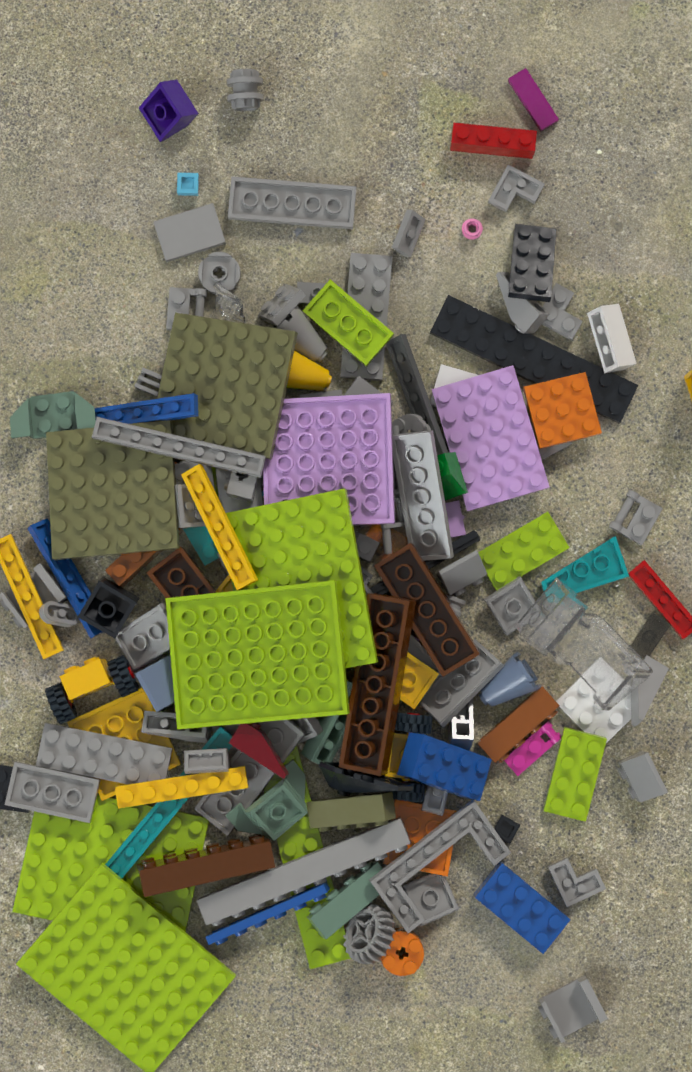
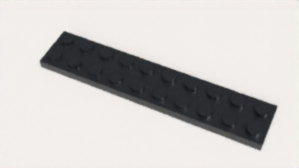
(531, 356)

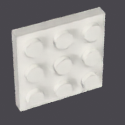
(579, 706)

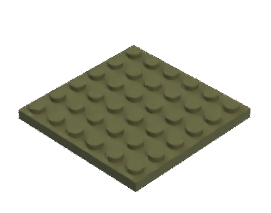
(238, 380)
(109, 496)

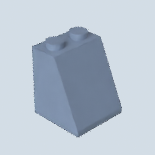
(158, 683)

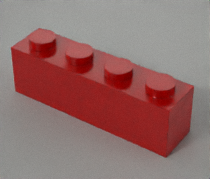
(493, 140)

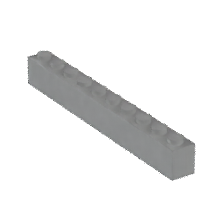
(303, 871)

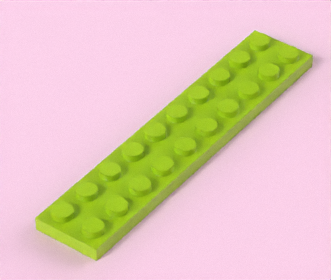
(295, 843)

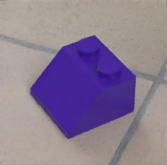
(168, 109)

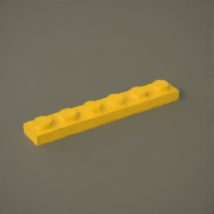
(219, 527)
(28, 597)
(181, 787)

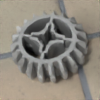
(369, 934)

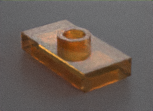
(397, 539)

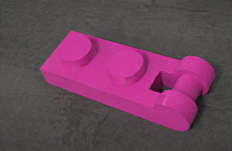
(532, 749)

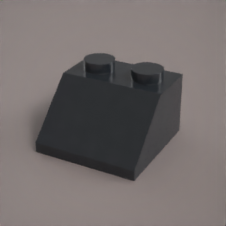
(108, 607)

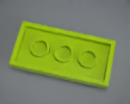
(348, 322)
(522, 550)
(575, 774)

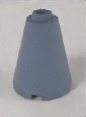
(510, 682)

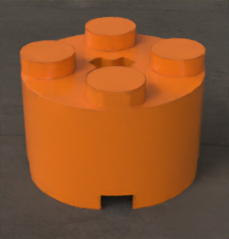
(409, 962)

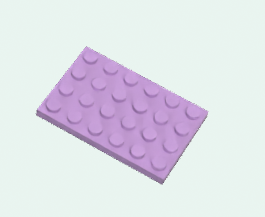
(492, 437)

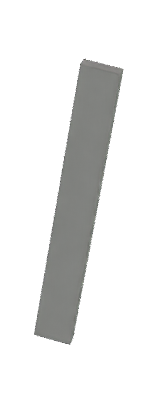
(179, 447)

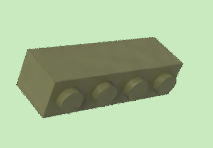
(351, 810)

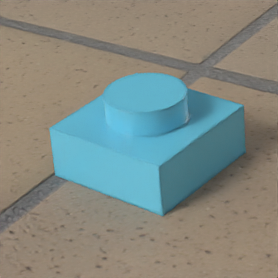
(188, 184)

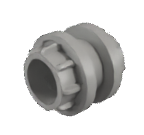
(245, 90)

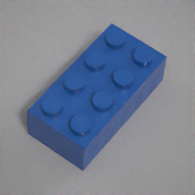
(444, 766)
(521, 907)

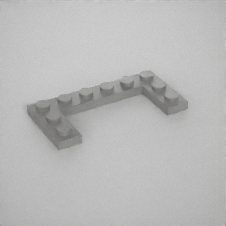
(465, 820)

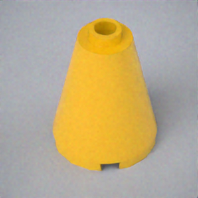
(307, 374)

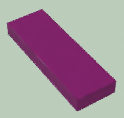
(533, 100)

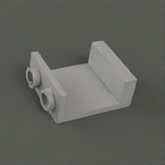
(47, 588)
(571, 1008)

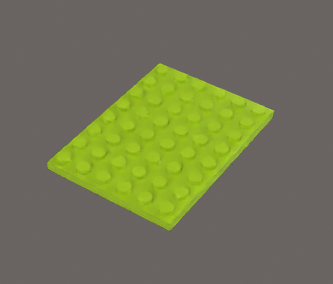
(310, 543)
(257, 655)
(68, 851)
(126, 969)

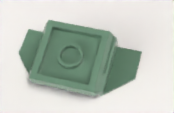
(51, 414)
(275, 809)

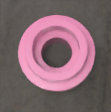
(472, 223)

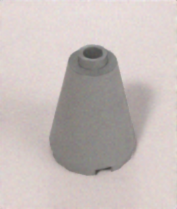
(308, 341)

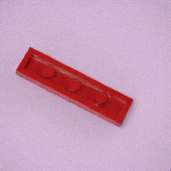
(662, 599)

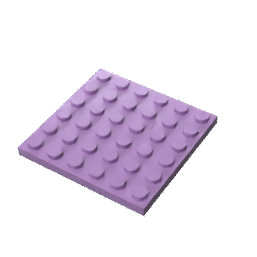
(332, 447)

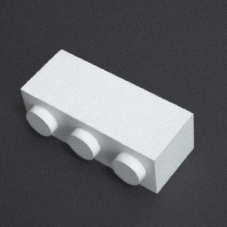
(611, 338)

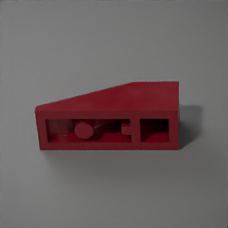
(256, 744)

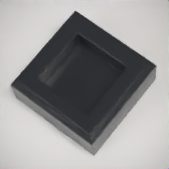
(506, 828)

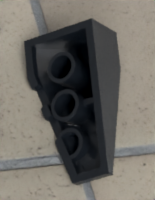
(352, 781)

